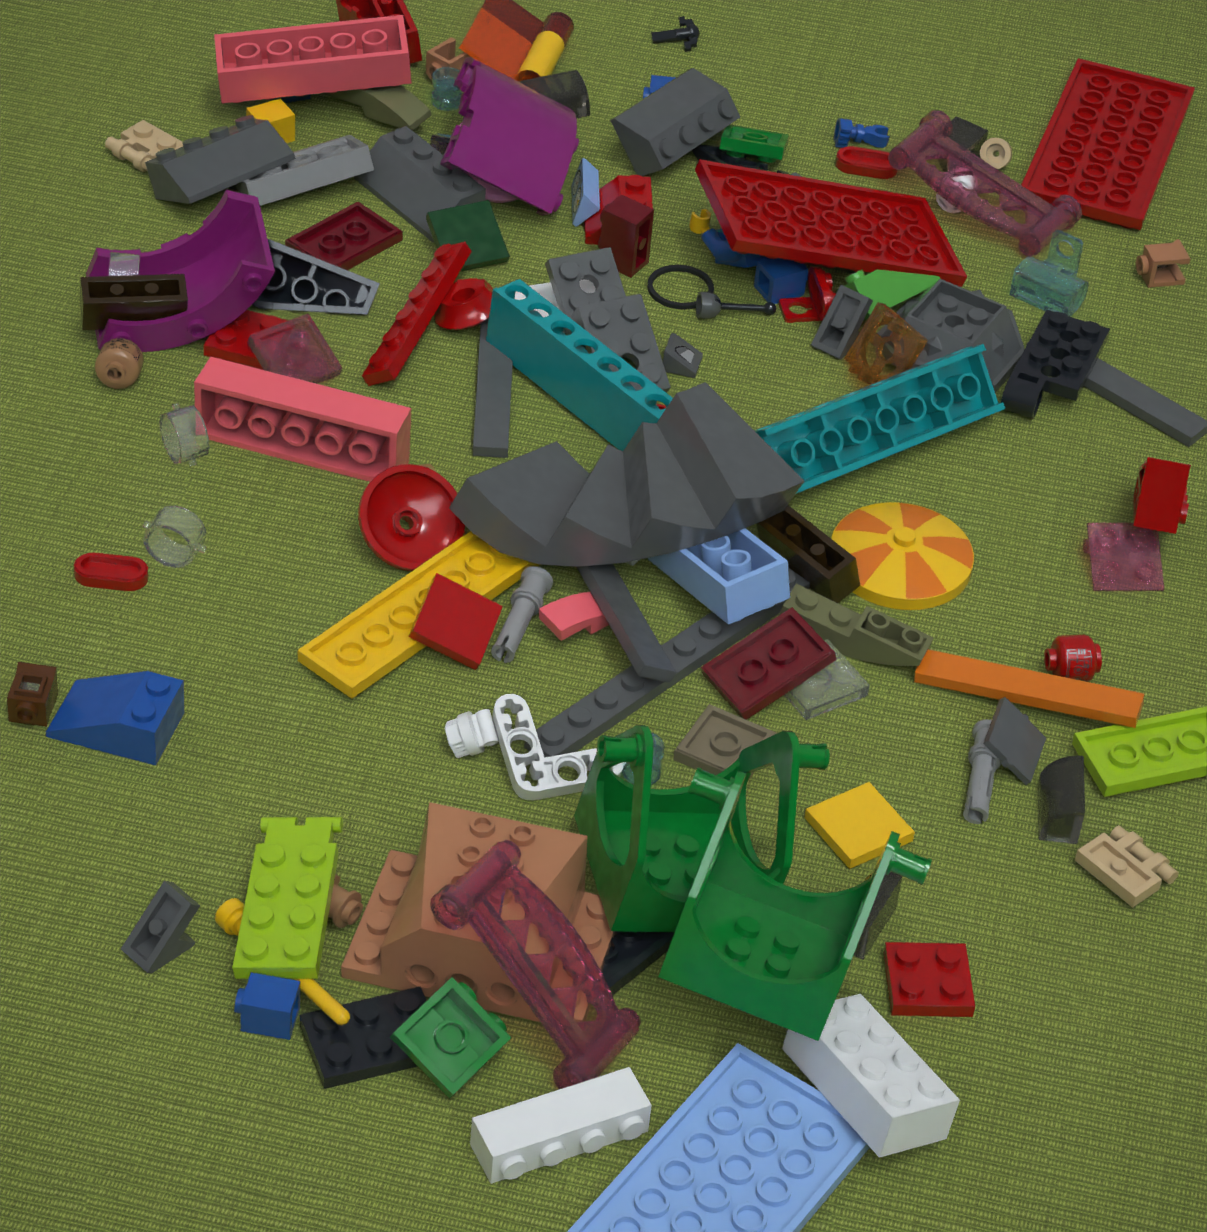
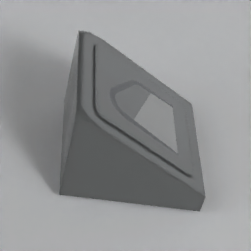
(681, 357)

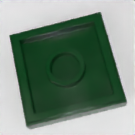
(474, 225)

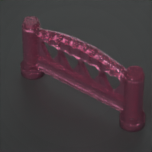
(932, 141)
(479, 900)

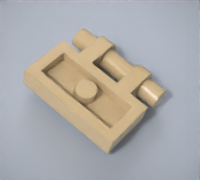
(141, 144)
(1126, 865)

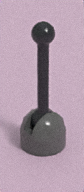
(709, 305)

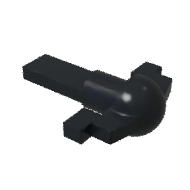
(689, 33)

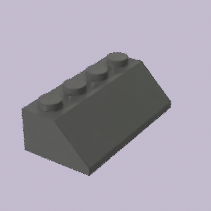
(674, 121)
(217, 160)
(413, 181)

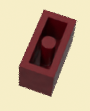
(628, 232)

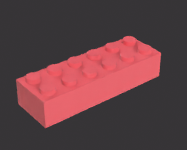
(312, 59)
(301, 420)

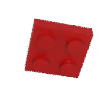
(231, 341)
(928, 979)

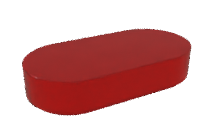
(865, 162)
(111, 571)

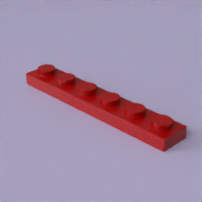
(416, 313)

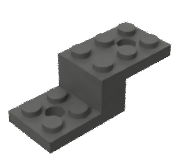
(607, 313)

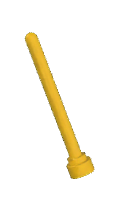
(229, 919)

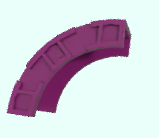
(512, 136)
(224, 272)

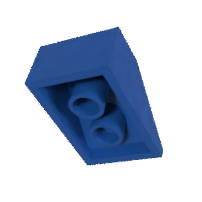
(121, 714)

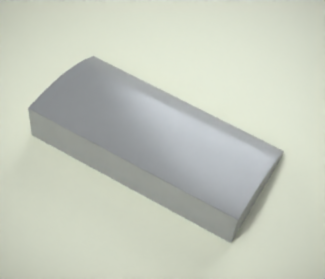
(310, 170)

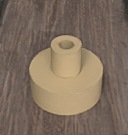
(995, 145)

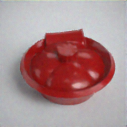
(465, 304)

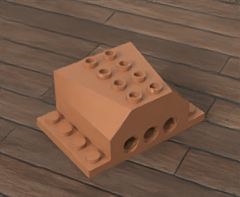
(407, 947)

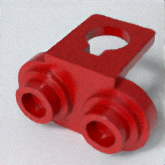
(820, 298)

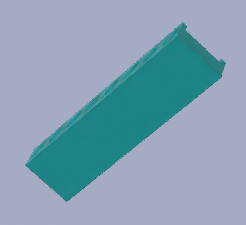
(567, 370)
(884, 417)

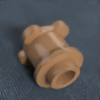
(344, 905)

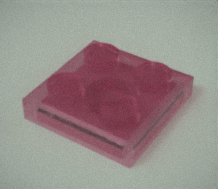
(295, 351)

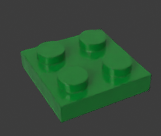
(746, 140)

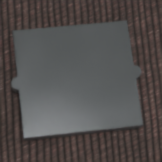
(1015, 740)

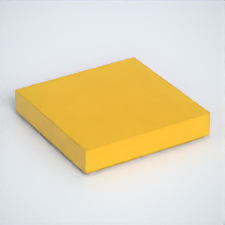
(858, 824)

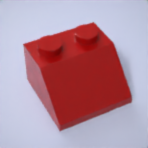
(632, 186)

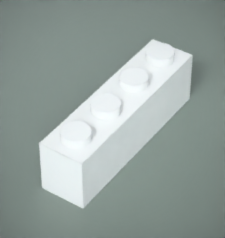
(560, 1125)

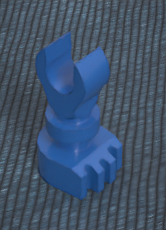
(874, 135)

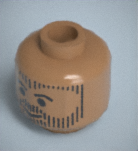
(119, 363)

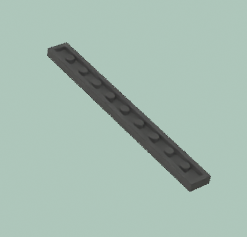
(629, 692)

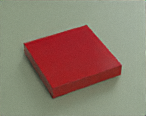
(455, 621)

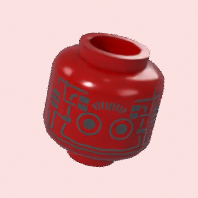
(1073, 657)

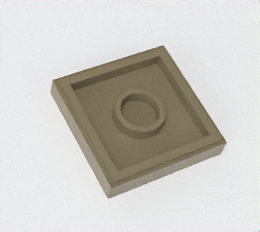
(718, 740)

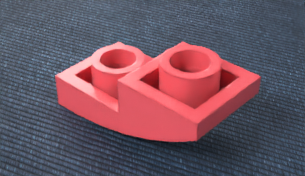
(572, 615)

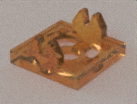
(913, 345)

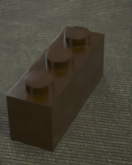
(131, 298)
(811, 554)

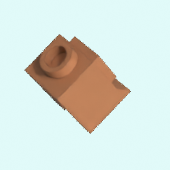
(444, 56)
(1159, 264)

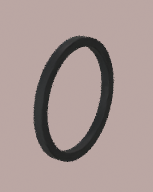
(675, 268)

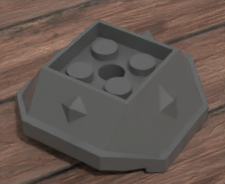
(961, 319)

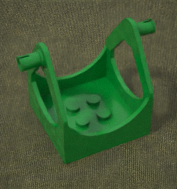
(652, 841)
(765, 942)

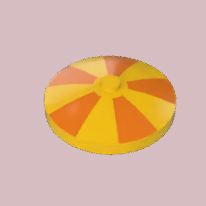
(906, 555)

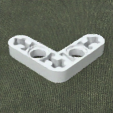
(541, 768)

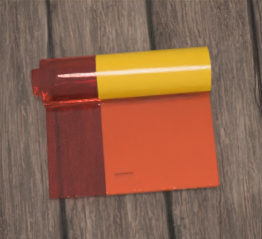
(516, 40)

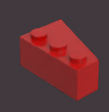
(367, 9)
(1161, 495)

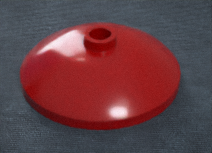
(422, 501)

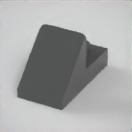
(842, 322)
(161, 929)

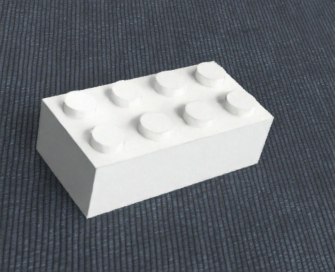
(874, 1079)

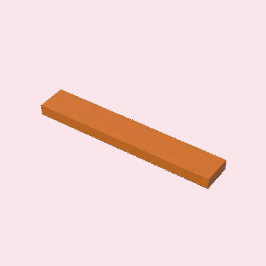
(1030, 688)

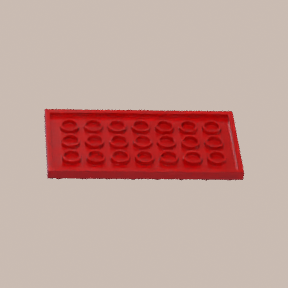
(1109, 142)
(827, 222)

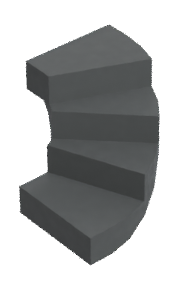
(668, 490)

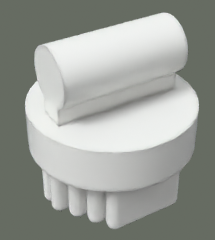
(471, 733)

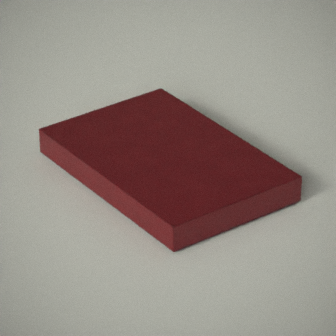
(347, 237)
(768, 663)

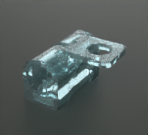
(1054, 282)

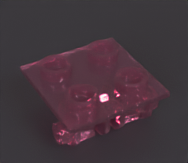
(1124, 557)

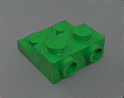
(451, 1036)

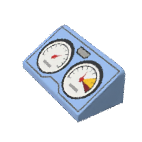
(585, 192)

